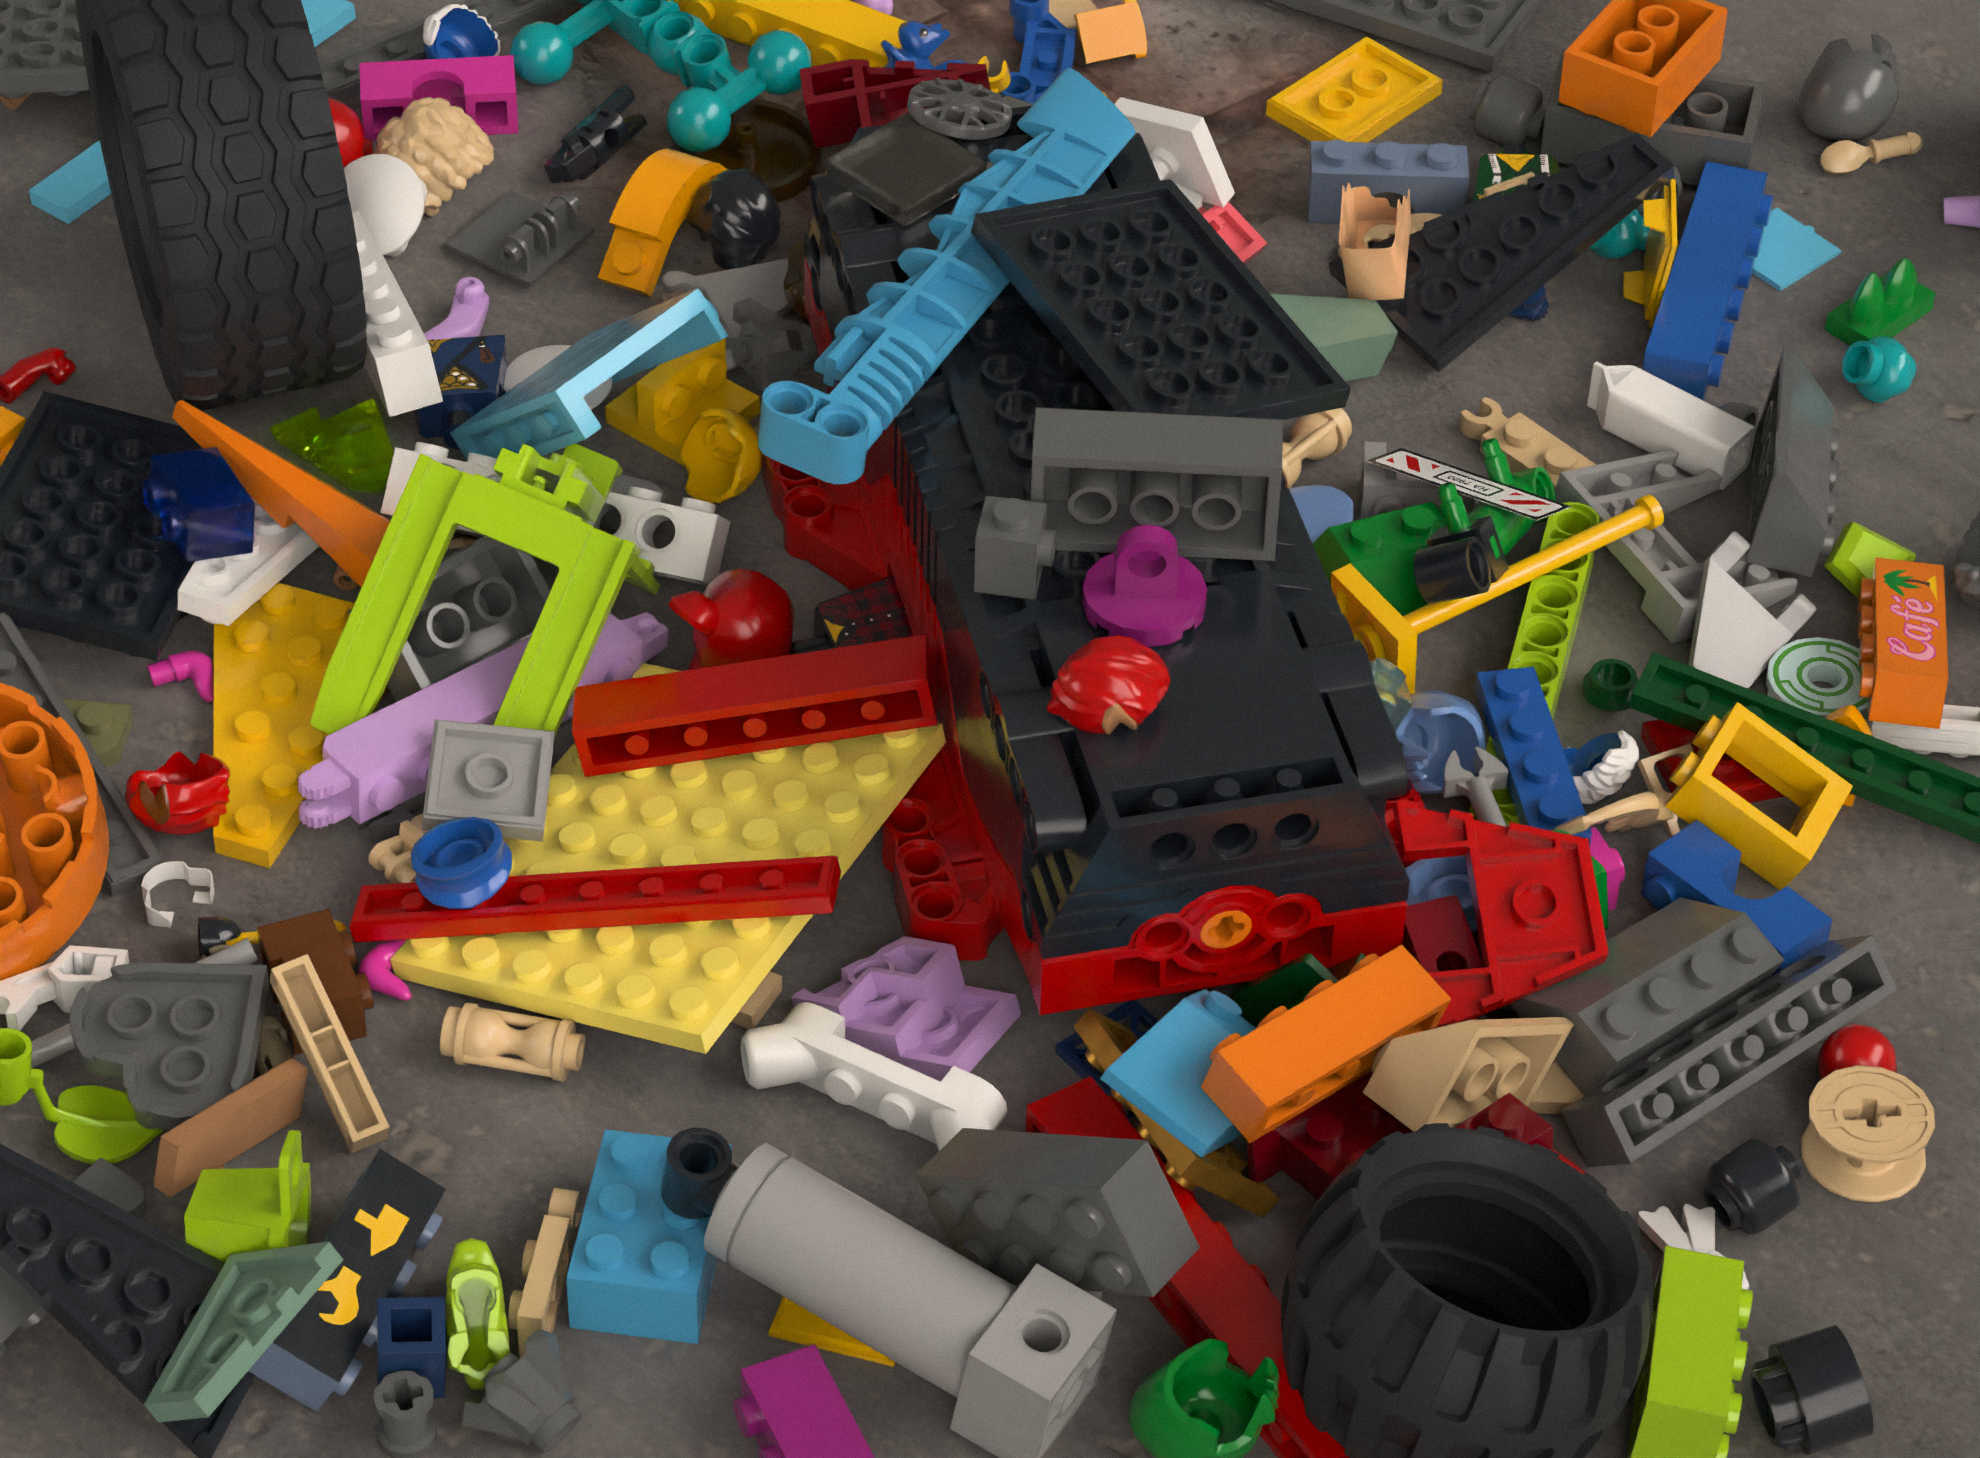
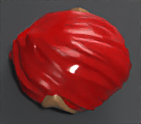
(1109, 684)

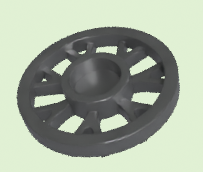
(959, 109)

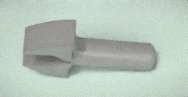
(1491, 776)

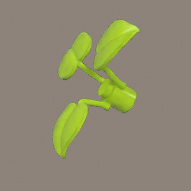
(89, 1117)

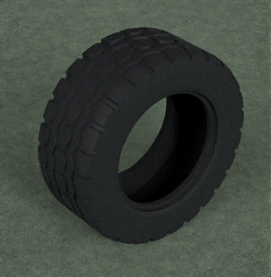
(227, 193)

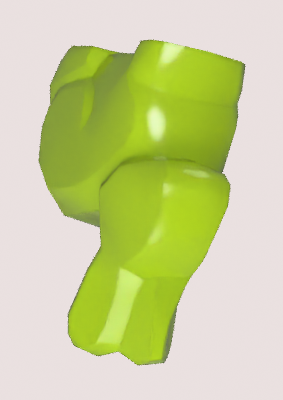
(474, 1313)

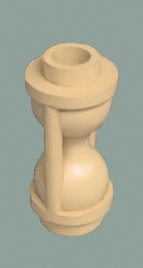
(1315, 439)
(483, 1037)

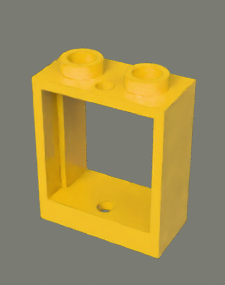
(1782, 764)

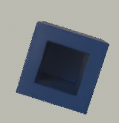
(412, 1338)

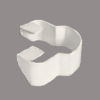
(170, 871)

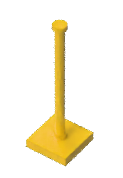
(1394, 636)

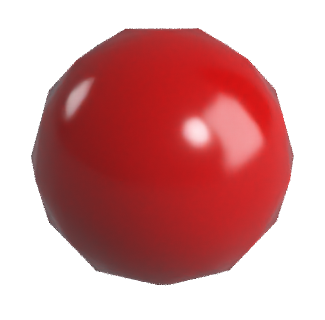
(1855, 1046)

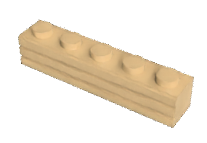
(329, 1053)

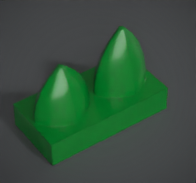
(1881, 305)

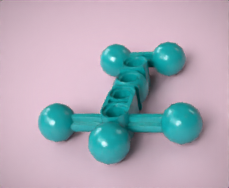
(679, 46)

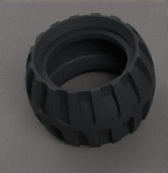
(1451, 1229)

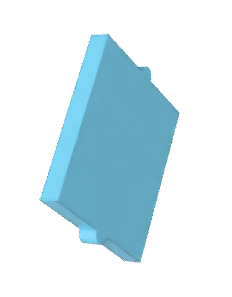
(1790, 251)

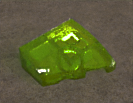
(347, 446)

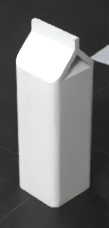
(1667, 418)

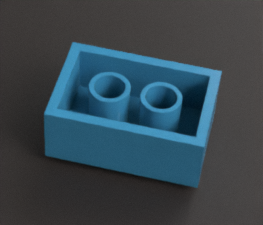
(633, 1258)

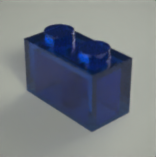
(200, 504)

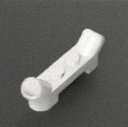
(814, 1051)

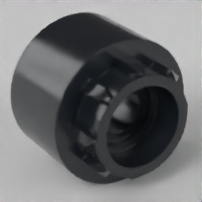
(1812, 1392)

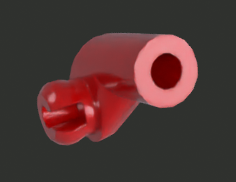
(31, 369)

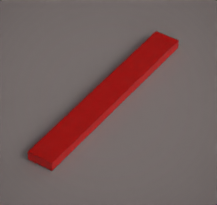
(607, 899)

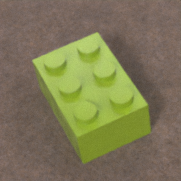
(1691, 1358)

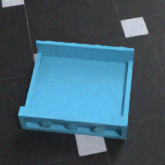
(549, 404)

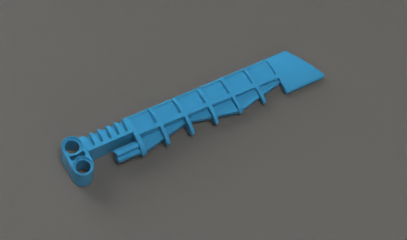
(915, 324)

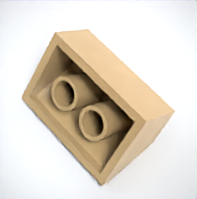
(1464, 1068)

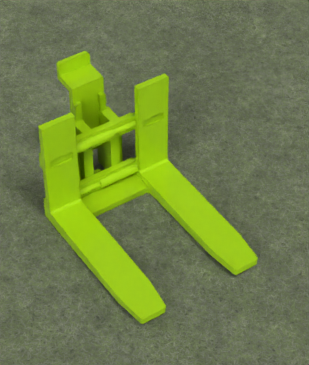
(518, 515)

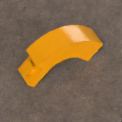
(649, 217)

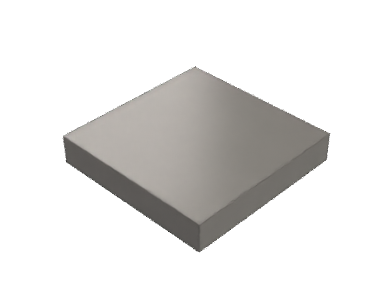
(490, 776)

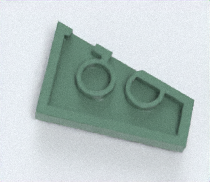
(236, 1325)

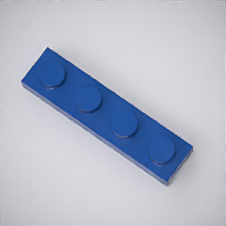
(1529, 748)

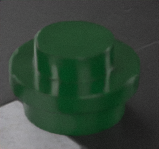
(1610, 685)

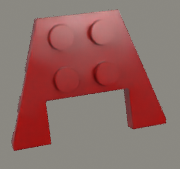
(1530, 903)

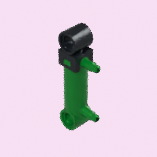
(1473, 546)

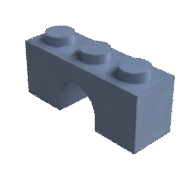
(1432, 173)

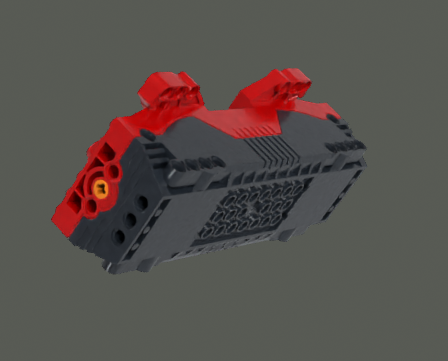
(1129, 860)

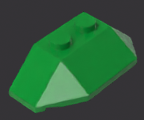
(1383, 550)

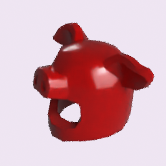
(737, 619)

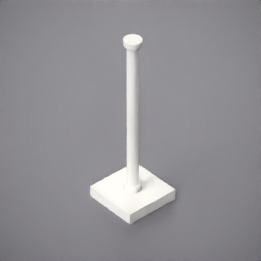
(1180, 149)

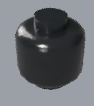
(1753, 1186)

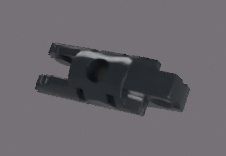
(595, 139)

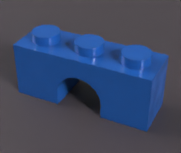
(1705, 869)

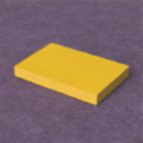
(1354, 95)

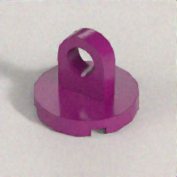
(1145, 589)

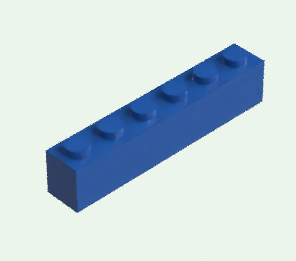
(1706, 277)

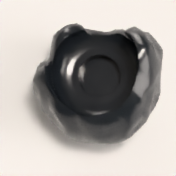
(737, 217)

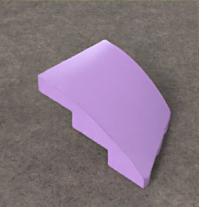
(916, 1007)

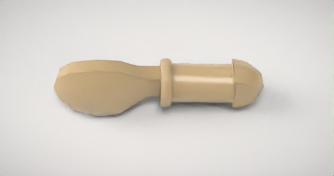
(1848, 156)

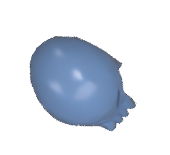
(1431, 733)

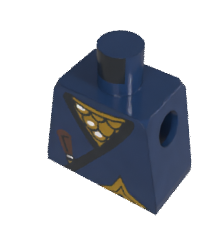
(469, 377)

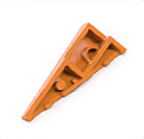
(291, 495)

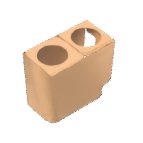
(1380, 271)

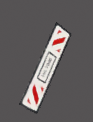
(1469, 484)

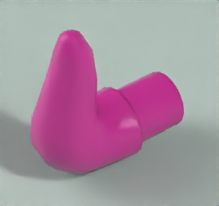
(183, 666)
(378, 970)

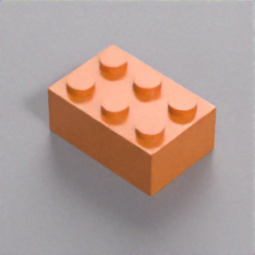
(1642, 60)

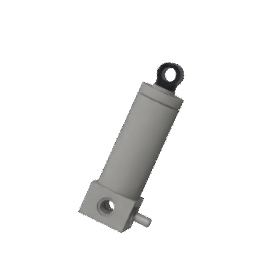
(1004, 1351)

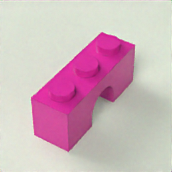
(476, 84)

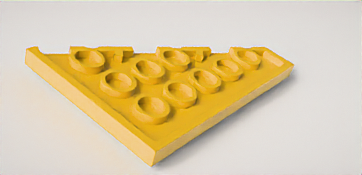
(264, 699)

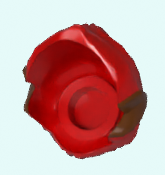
(180, 794)

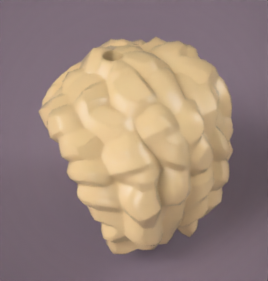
(439, 145)

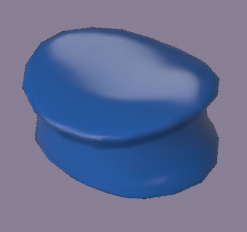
(461, 862)

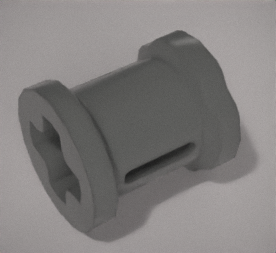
(405, 1424)

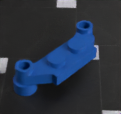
(1046, 49)

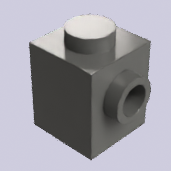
(1012, 547)

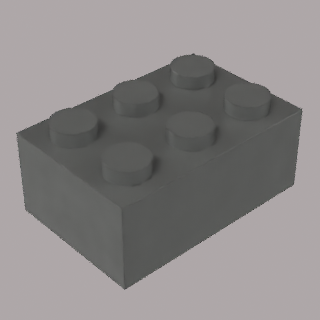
(475, 608)

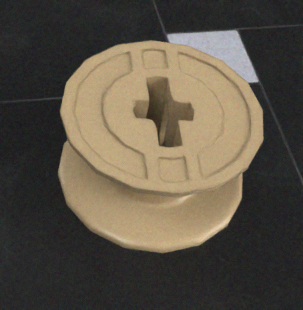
(1867, 1133)

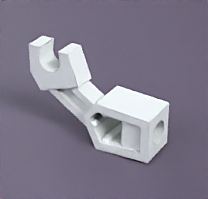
(57, 981)

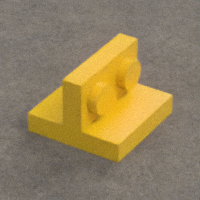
(674, 394)

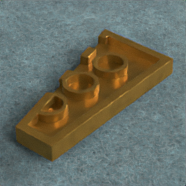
(1214, 1172)

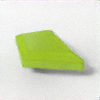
(1856, 552)

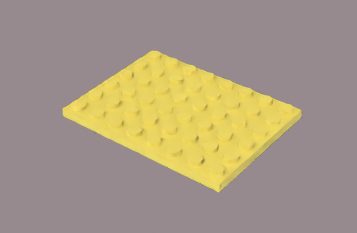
(684, 977)

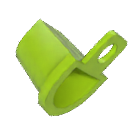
(252, 1206)

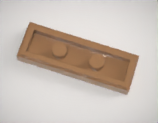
(230, 1126)

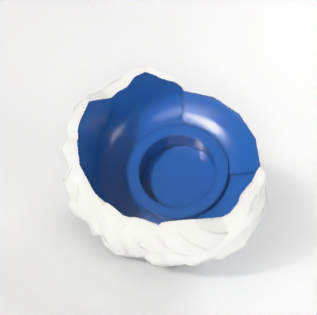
(459, 34)
(1602, 765)

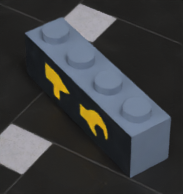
(374, 1234)

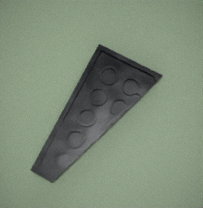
(1503, 248)
(109, 1282)

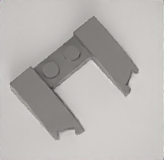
(1654, 555)

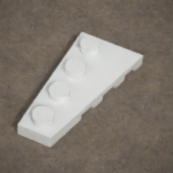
(229, 585)

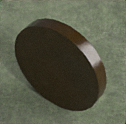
(772, 144)

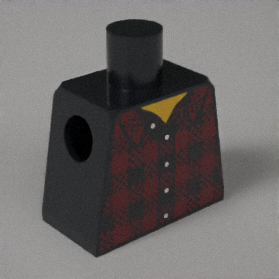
(858, 618)

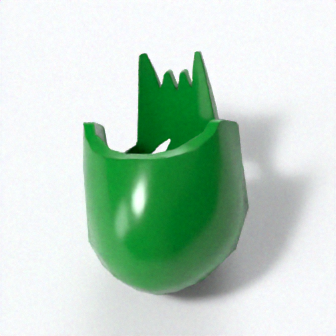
(1203, 1405)

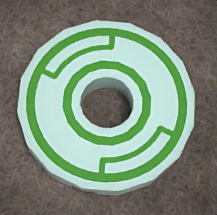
(1813, 660)

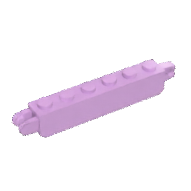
(388, 753)

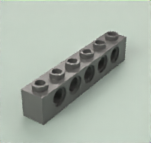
(1729, 1051)

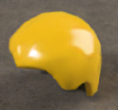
(720, 456)

